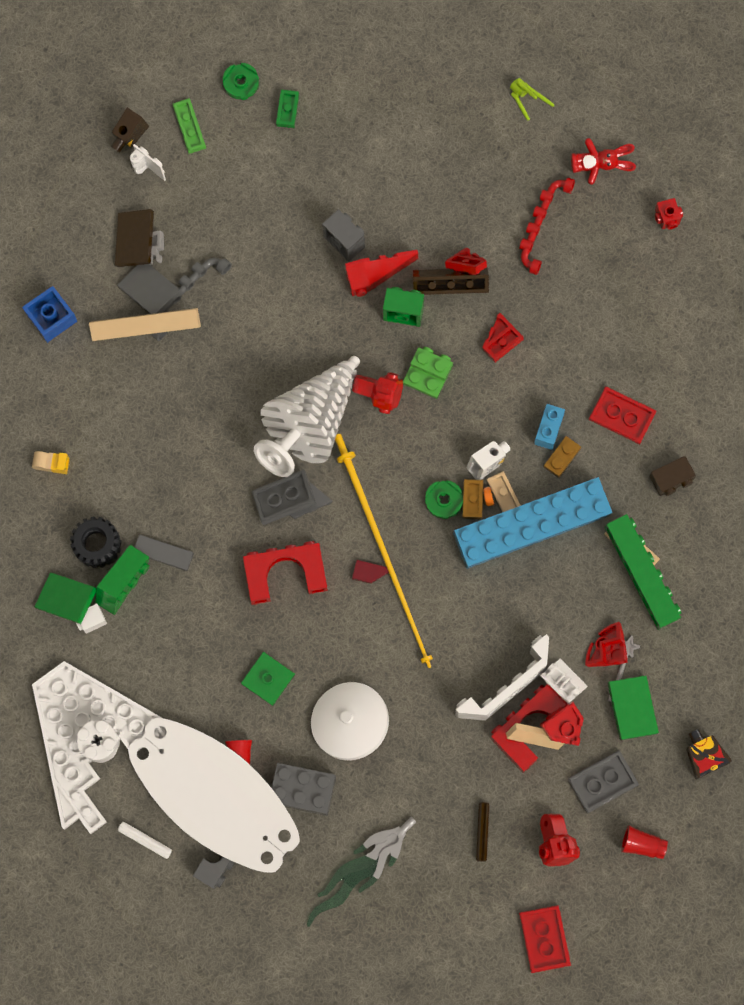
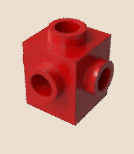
(668, 214)

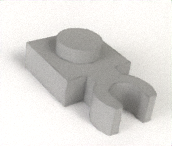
(157, 245)

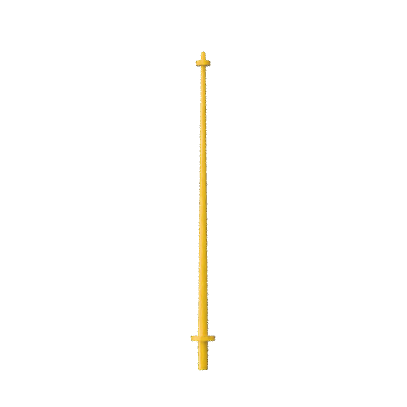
(346, 458)

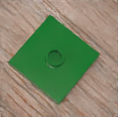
(268, 679)

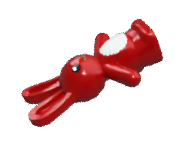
(605, 159)

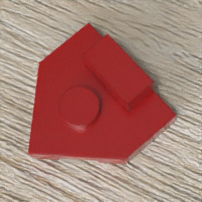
(564, 725)

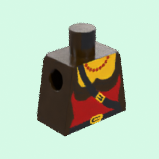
(706, 754)

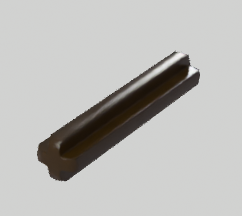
(482, 832)

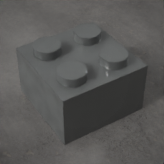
(344, 235)

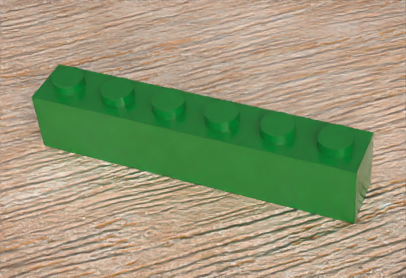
(642, 571)

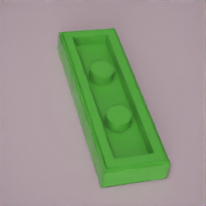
(189, 126)

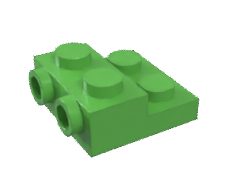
(428, 372)

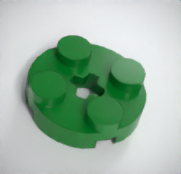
(244, 90)
(442, 489)

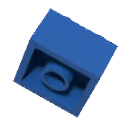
(49, 314)

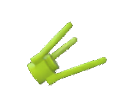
(520, 89)

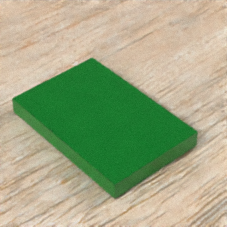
(65, 598)
(633, 707)

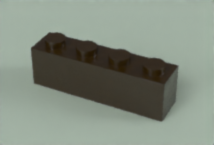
(450, 282)

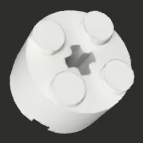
(87, 737)

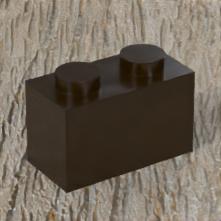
(672, 476)

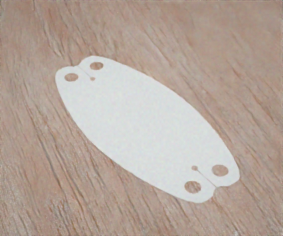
(213, 795)

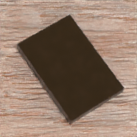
(134, 238)

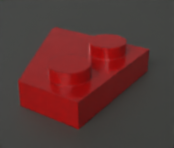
(466, 262)

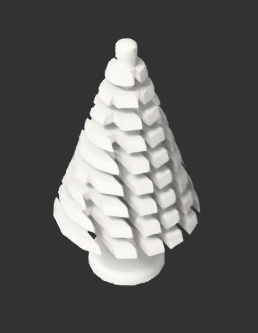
(306, 419)

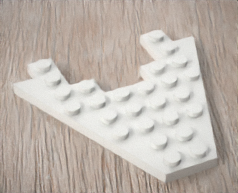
(64, 704)

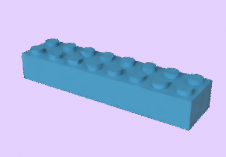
(532, 522)

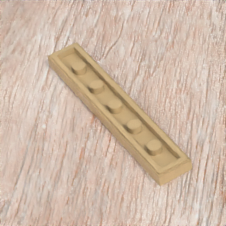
(145, 324)

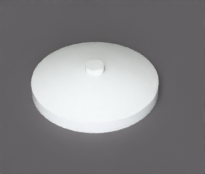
(350, 721)

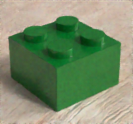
(403, 306)

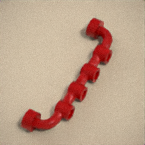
(533, 228)

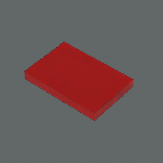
(622, 415)
(545, 939)

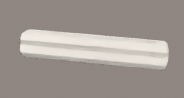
(144, 840)

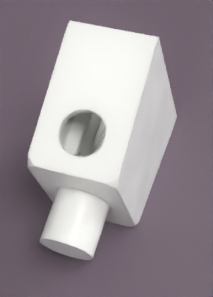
(487, 459)

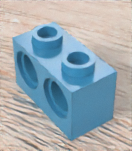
(549, 426)

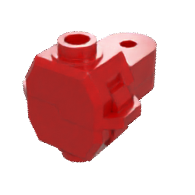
(383, 392)
(558, 846)

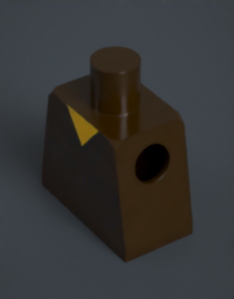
(128, 130)

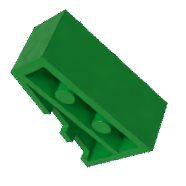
(121, 579)

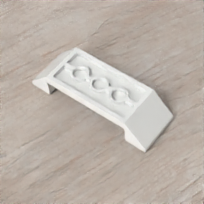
(469, 708)

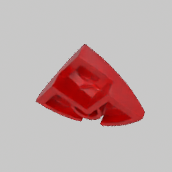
(609, 648)

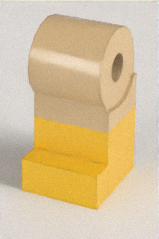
(51, 462)

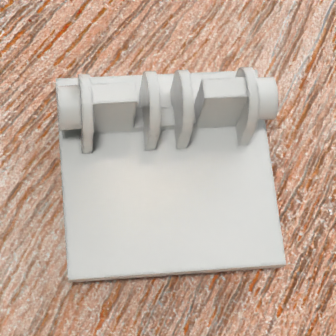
(141, 161)
(563, 680)

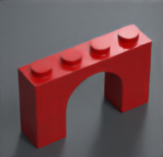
(258, 566)
(544, 702)

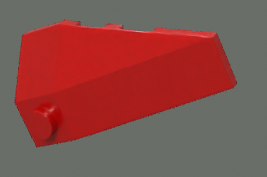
(366, 274)

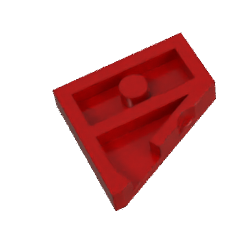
(501, 338)

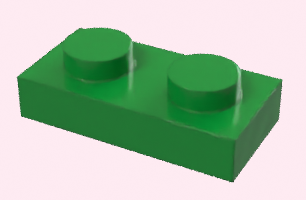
(287, 109)

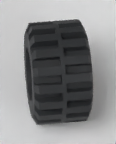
(99, 557)

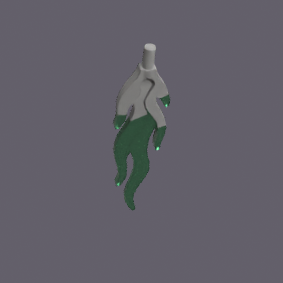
(367, 866)

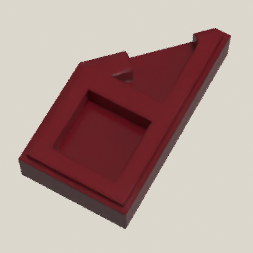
(368, 572)

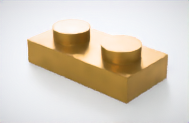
(562, 456)
(472, 499)

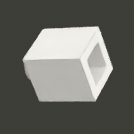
(93, 619)

